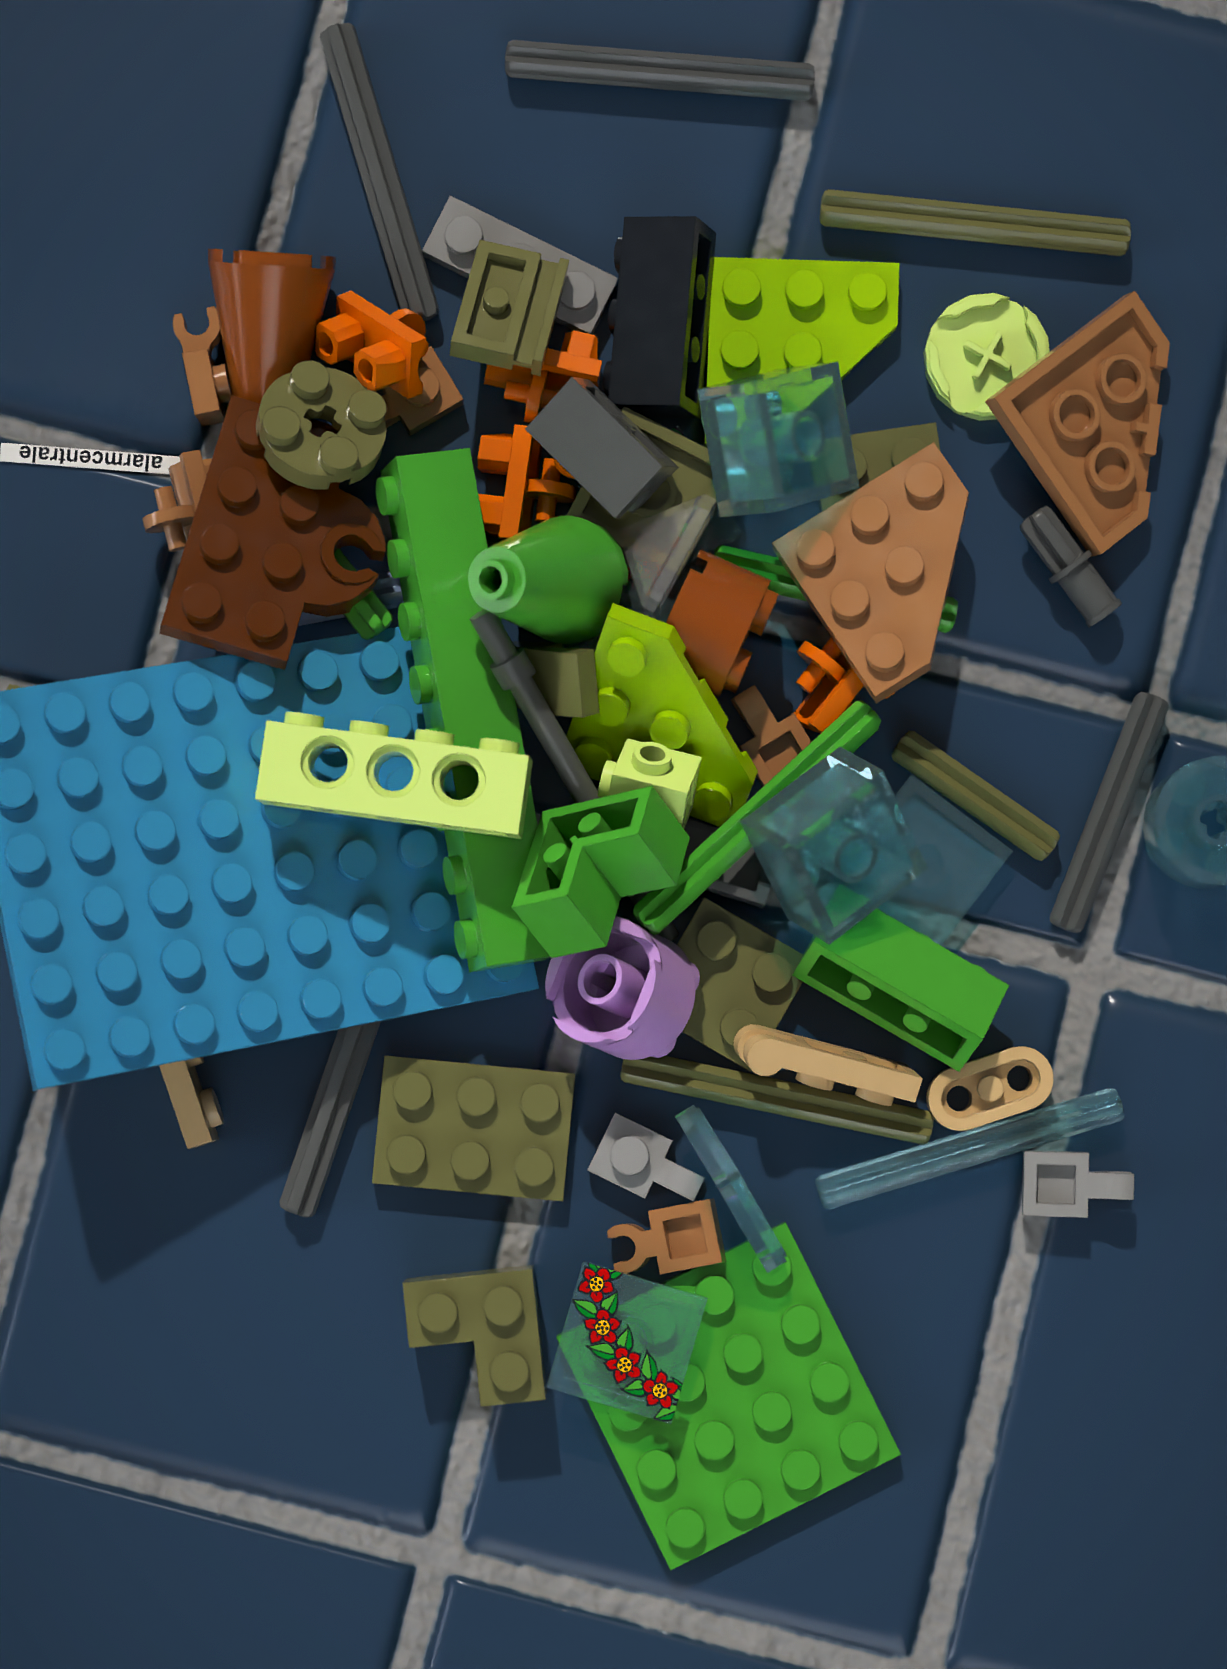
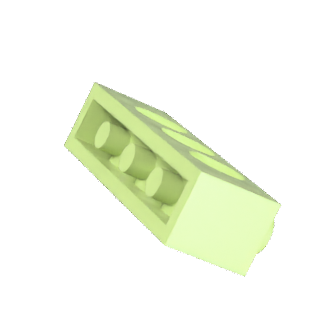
(290, 779)

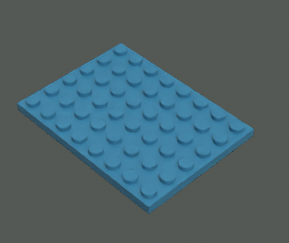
(179, 914)

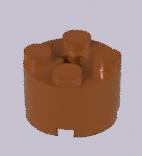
(716, 616)

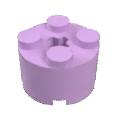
(624, 995)

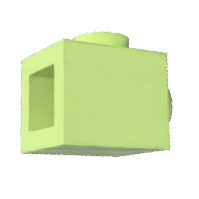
(653, 764)

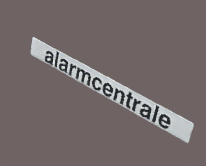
(87, 458)

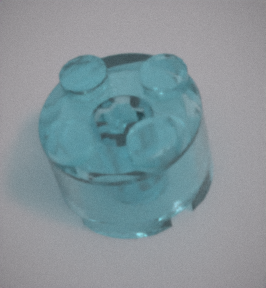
(1173, 825)

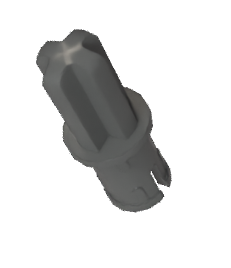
(1069, 565)

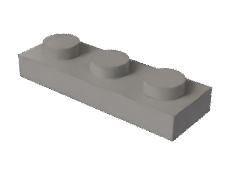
(455, 245)

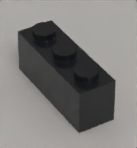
(660, 316)

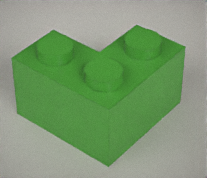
(590, 859)

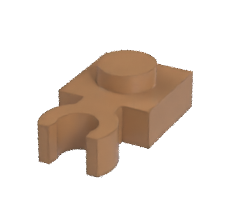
(679, 1236)

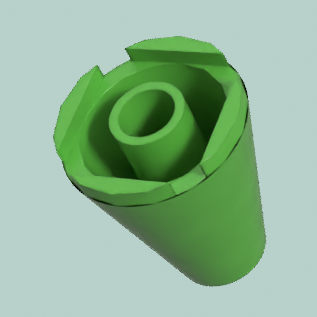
(552, 579)

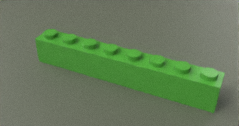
(433, 543)

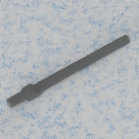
(515, 672)

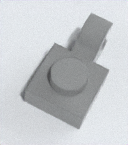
(636, 1159)
(1061, 1184)

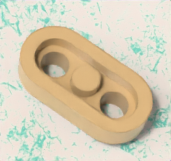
(989, 1090)

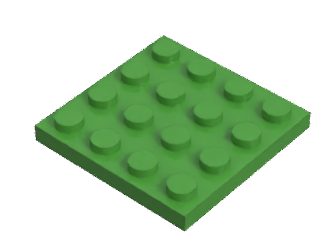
(762, 1413)

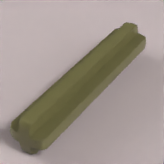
(975, 795)

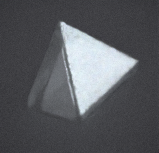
(660, 548)

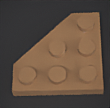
(1092, 420)
(883, 568)

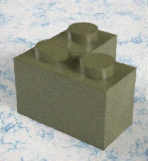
(496, 1313)

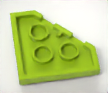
(797, 314)
(656, 697)

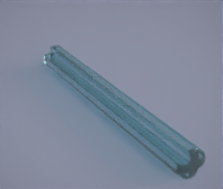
(969, 1148)

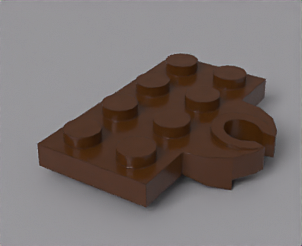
(265, 551)

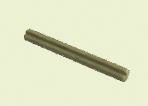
(975, 222)
(779, 1097)

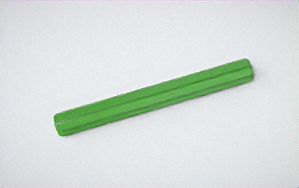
(730, 840)

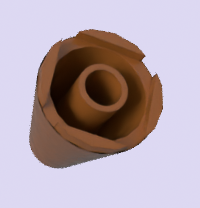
(267, 313)

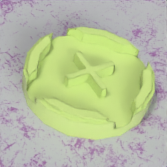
(979, 350)

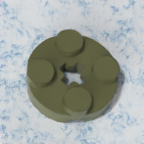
(325, 394)

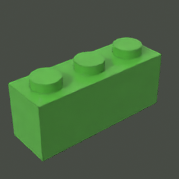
(906, 986)

